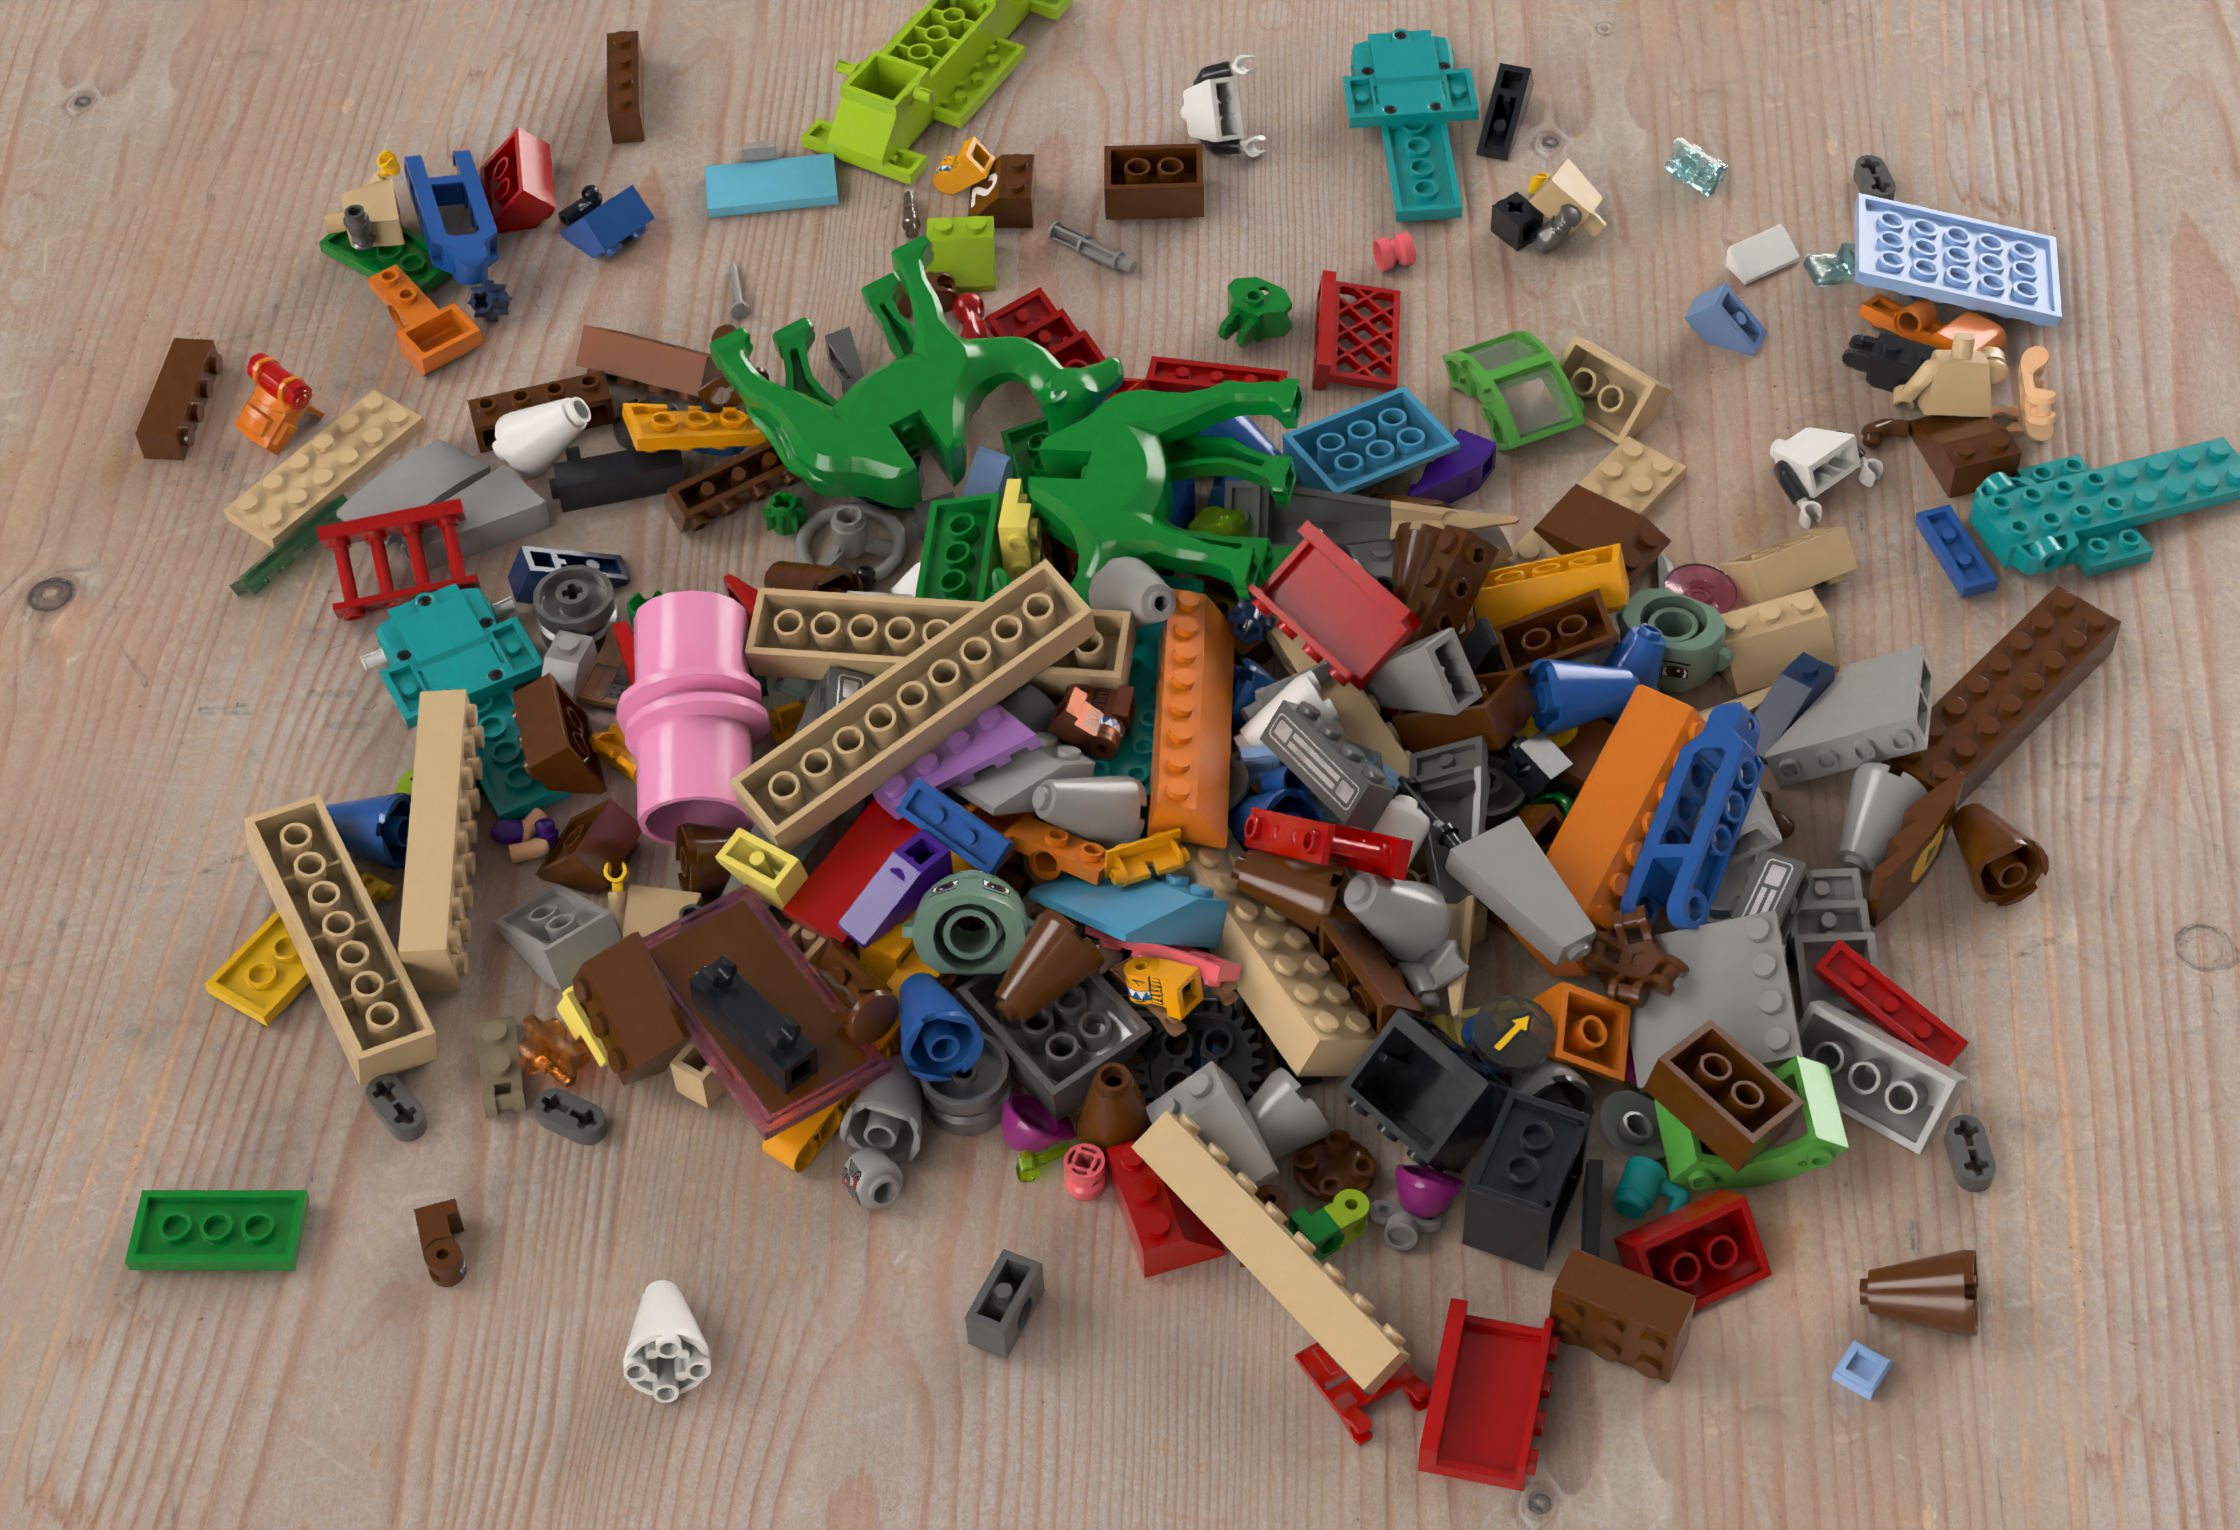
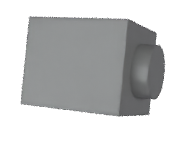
(570, 660)

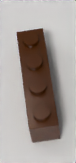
(625, 87)
(179, 399)

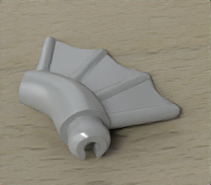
(1433, 973)

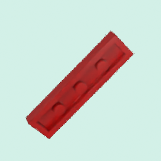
(1189, 375)
(1888, 1004)

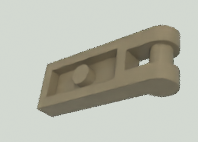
(499, 1066)

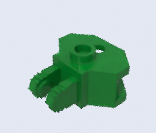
(1255, 314)

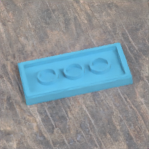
(771, 185)

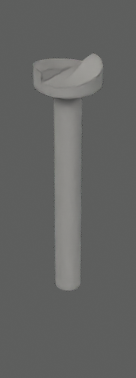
(739, 309)

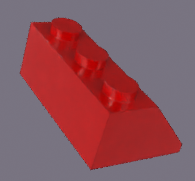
(519, 182)
(1157, 1220)
(1699, 1248)

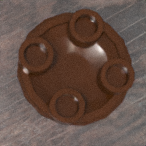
(1333, 1166)

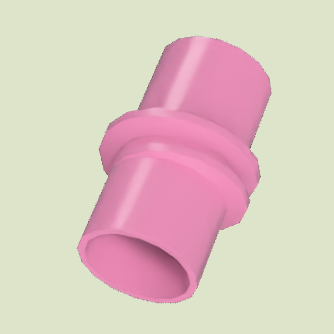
(691, 712)

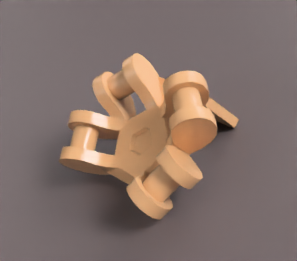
(2035, 405)

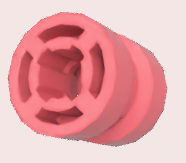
(1394, 251)
(1085, 1172)

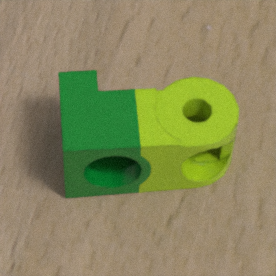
(1334, 1223)

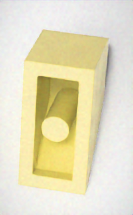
(765, 868)

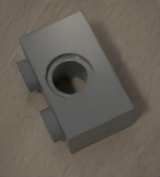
(1005, 1303)

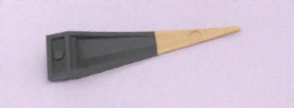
(1342, 516)
(1457, 791)

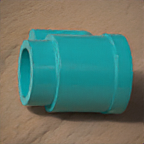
(1640, 1187)

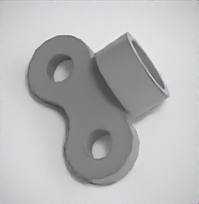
(1401, 1227)

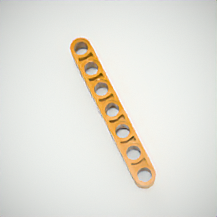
(803, 1141)

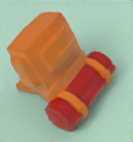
(275, 404)

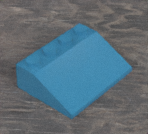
(1367, 443)
(1147, 912)

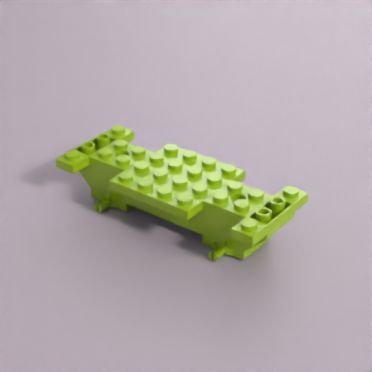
(932, 69)

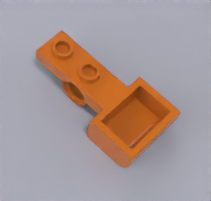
(1898, 318)
(426, 334)
(1048, 847)

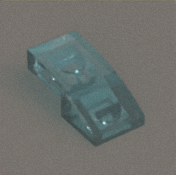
(1832, 268)

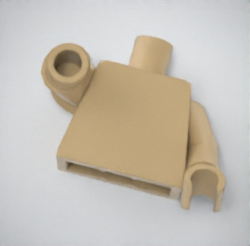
(1955, 380)

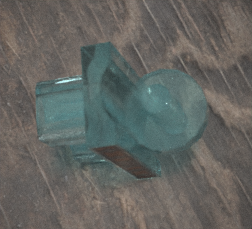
(1695, 167)

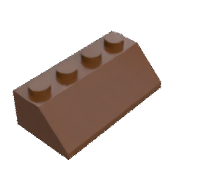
(646, 361)

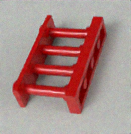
(374, 531)
(1318, 841)

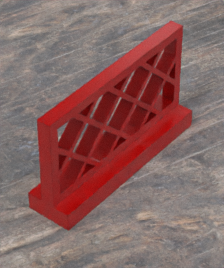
(1327, 336)

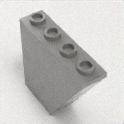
(1863, 717)

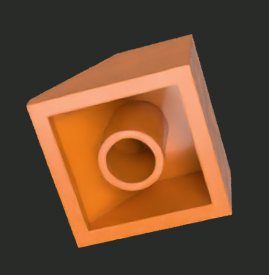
(1588, 1030)

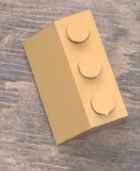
(1615, 394)
(1792, 565)
(1772, 636)

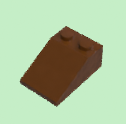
(1964, 450)
(1591, 521)

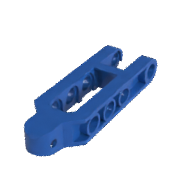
(461, 255)
(1700, 865)

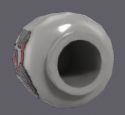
(872, 1178)

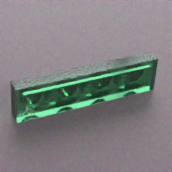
(281, 555)

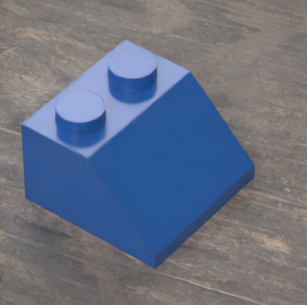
(609, 224)

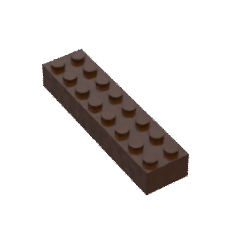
(2011, 691)

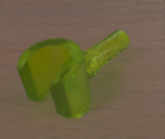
(1029, 1162)

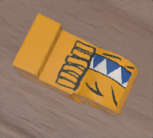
(965, 169)
(1163, 984)

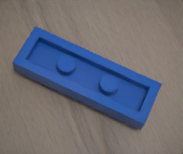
(1956, 551)
(954, 827)

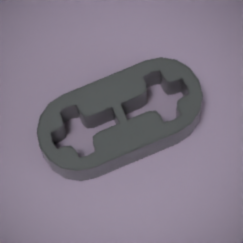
(1880, 183)
(389, 1112)
(568, 1120)
(1961, 1154)

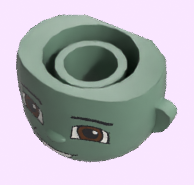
(1692, 636)
(964, 952)

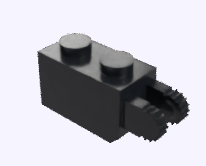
(1886, 359)

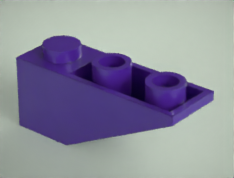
(1459, 471)
(897, 888)

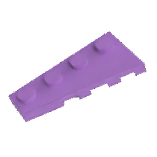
(965, 752)

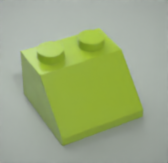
(964, 250)

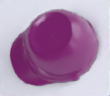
(1030, 1126)
(1425, 1190)

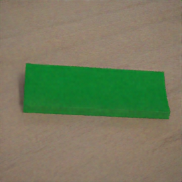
(961, 548)

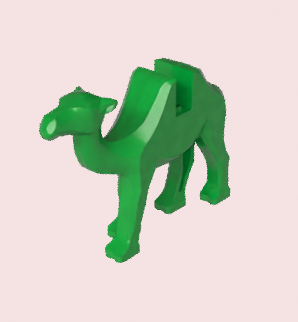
(904, 406)
(1116, 473)

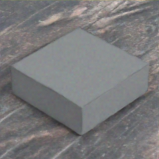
(759, 151)

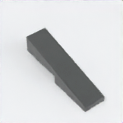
(844, 357)

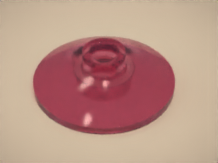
(1704, 585)

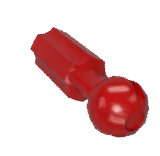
(969, 311)

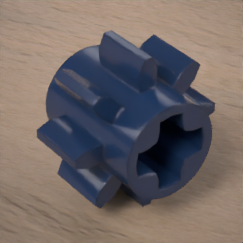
(489, 300)
(1249, 621)

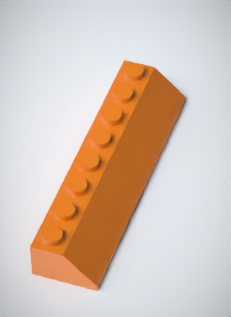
(1193, 723)
(1616, 808)

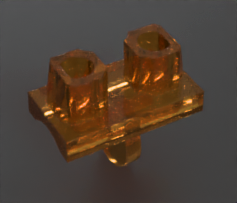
(547, 1051)

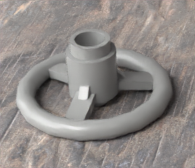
(852, 537)

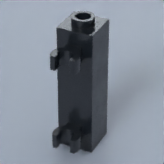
(614, 477)
(753, 1024)

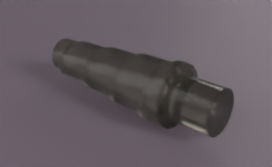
(910, 215)

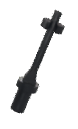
(1445, 833)

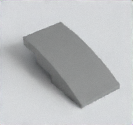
(415, 481)
(1830, 913)

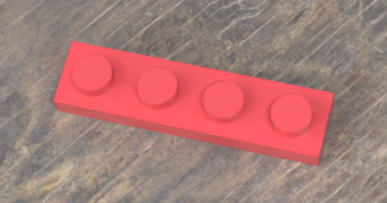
(1212, 968)

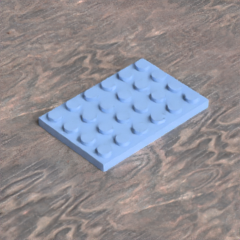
(1957, 260)

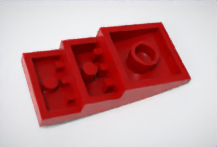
(1039, 321)

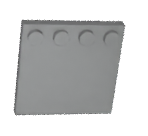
(1733, 979)

